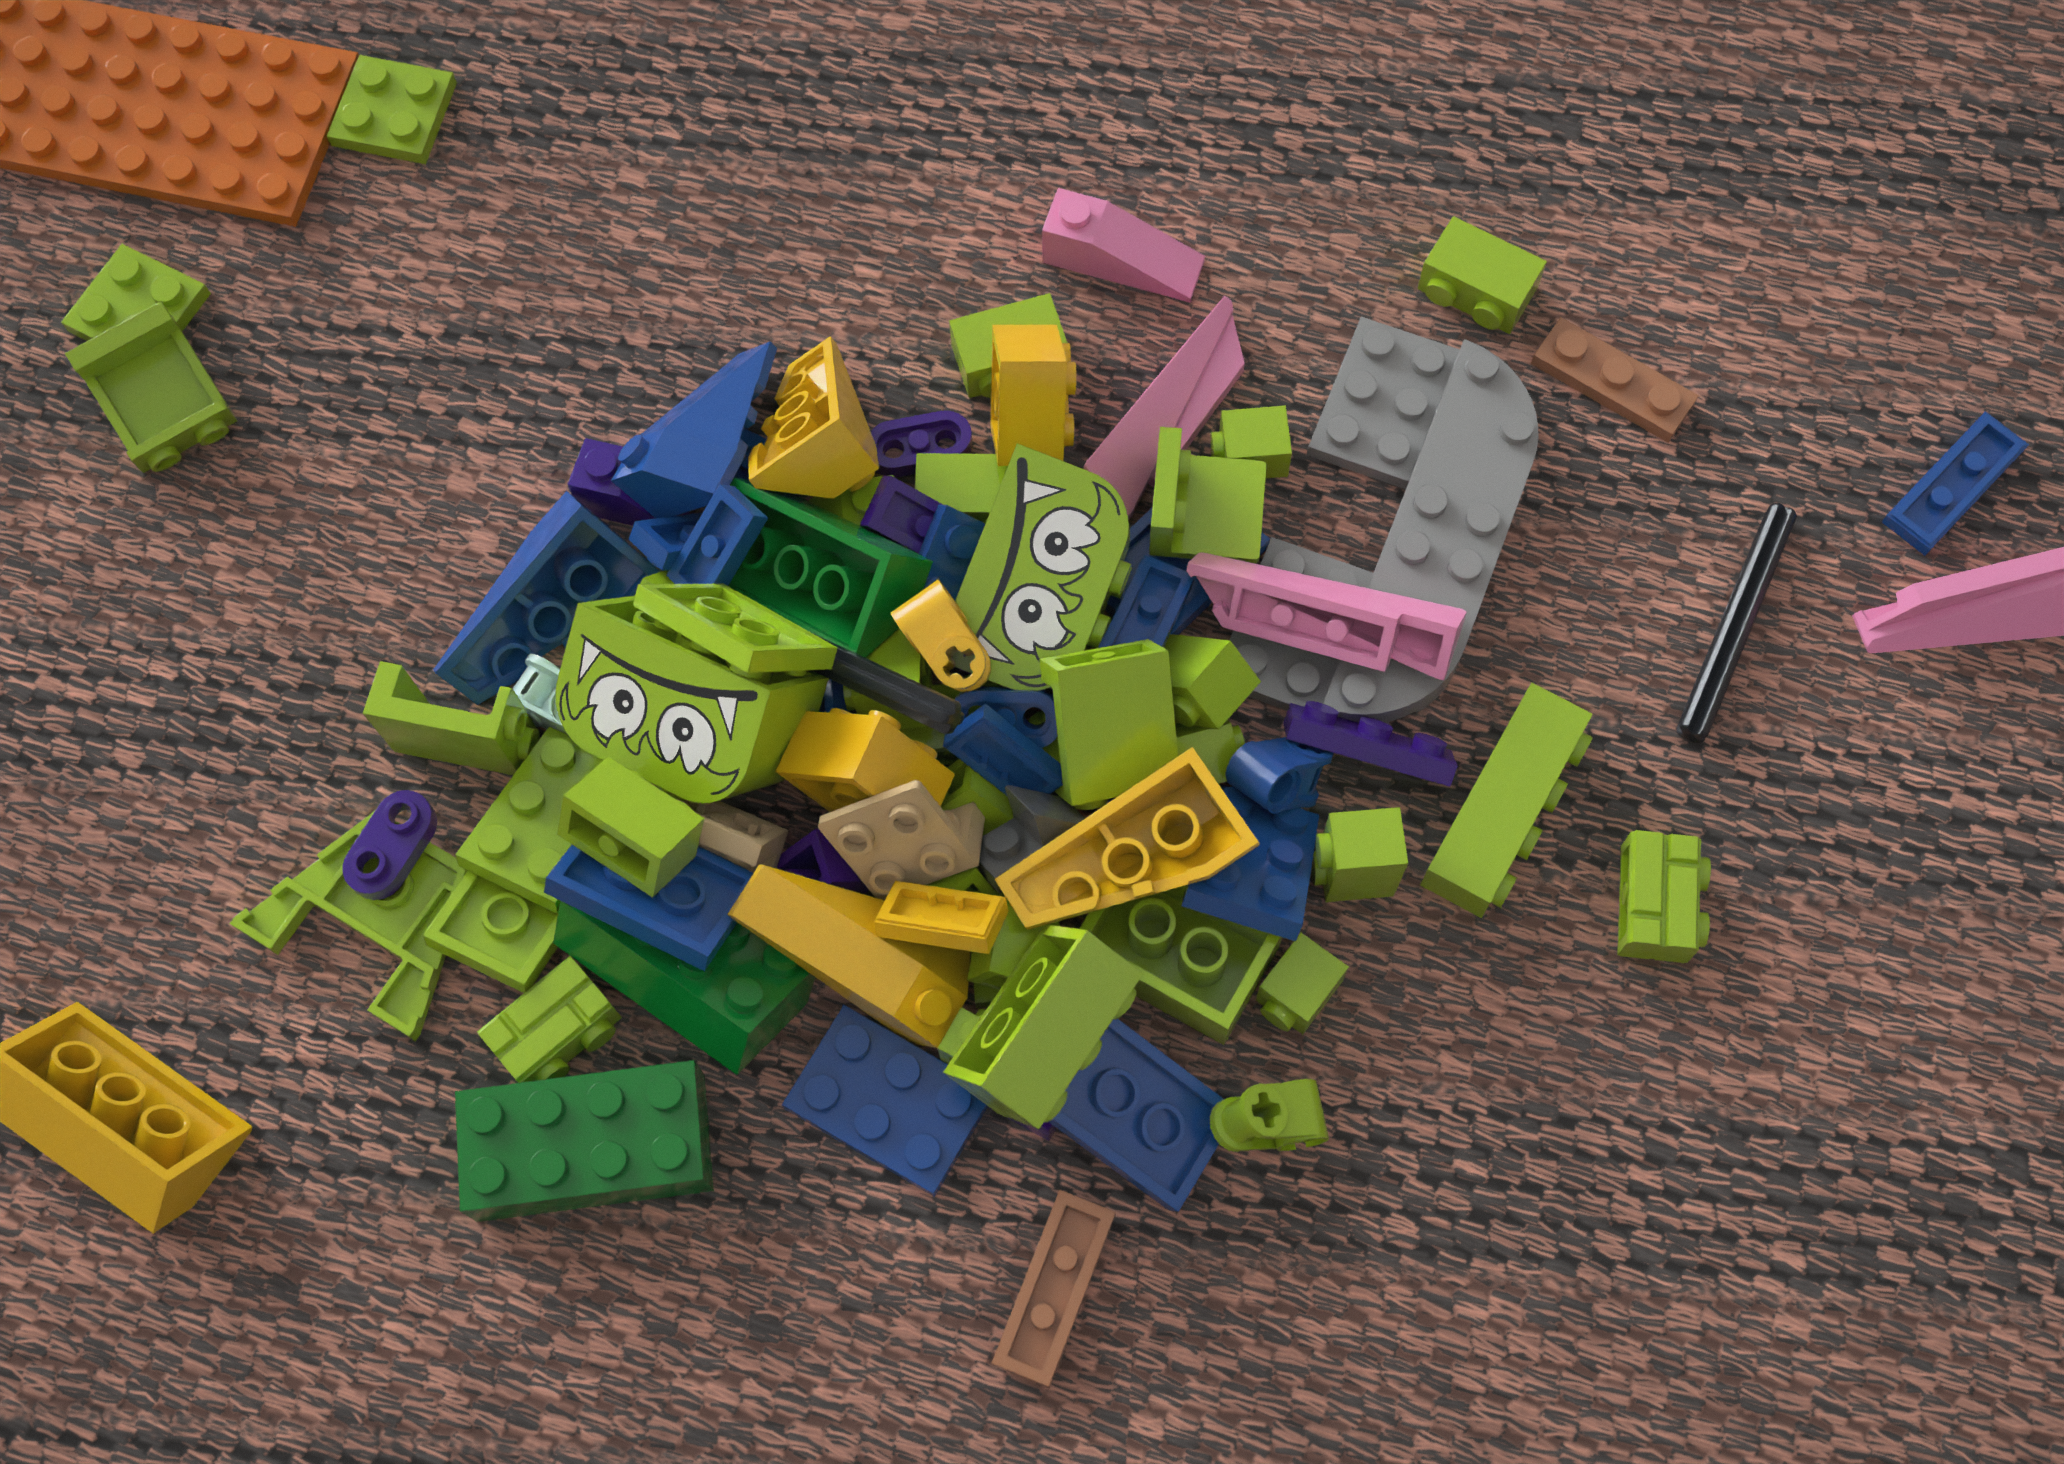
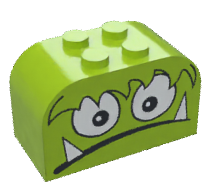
(1044, 567)
(673, 709)

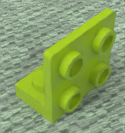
(1205, 503)

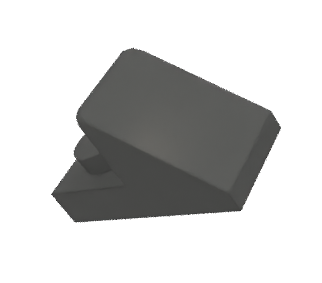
(1036, 822)

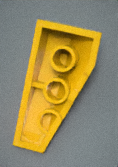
(818, 433)
(1142, 843)
(834, 938)

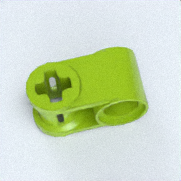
(1271, 1117)

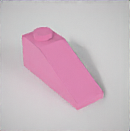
(1118, 247)

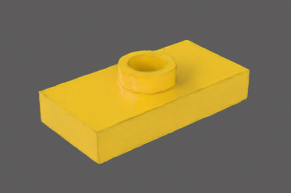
(941, 917)

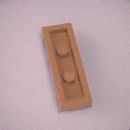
(1614, 379)
(1054, 1289)

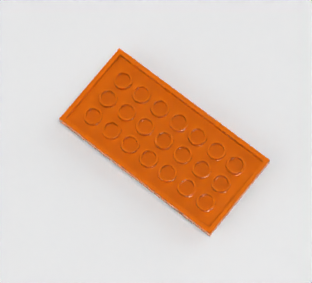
(166, 106)

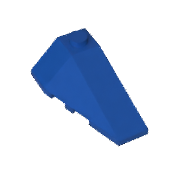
(697, 441)
(534, 600)

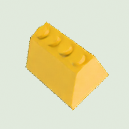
(115, 1115)

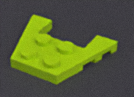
(391, 922)

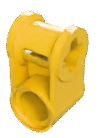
(938, 631)

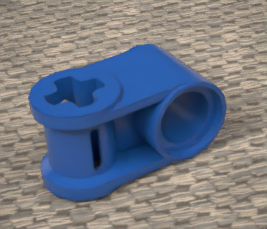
(1278, 773)

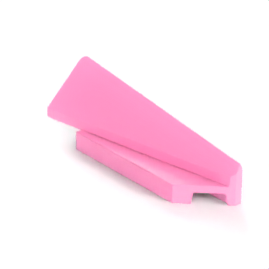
(1179, 397)
(1972, 607)
(1330, 615)

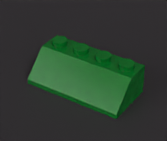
(826, 571)

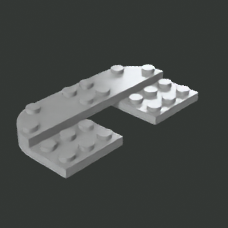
(1462, 445)

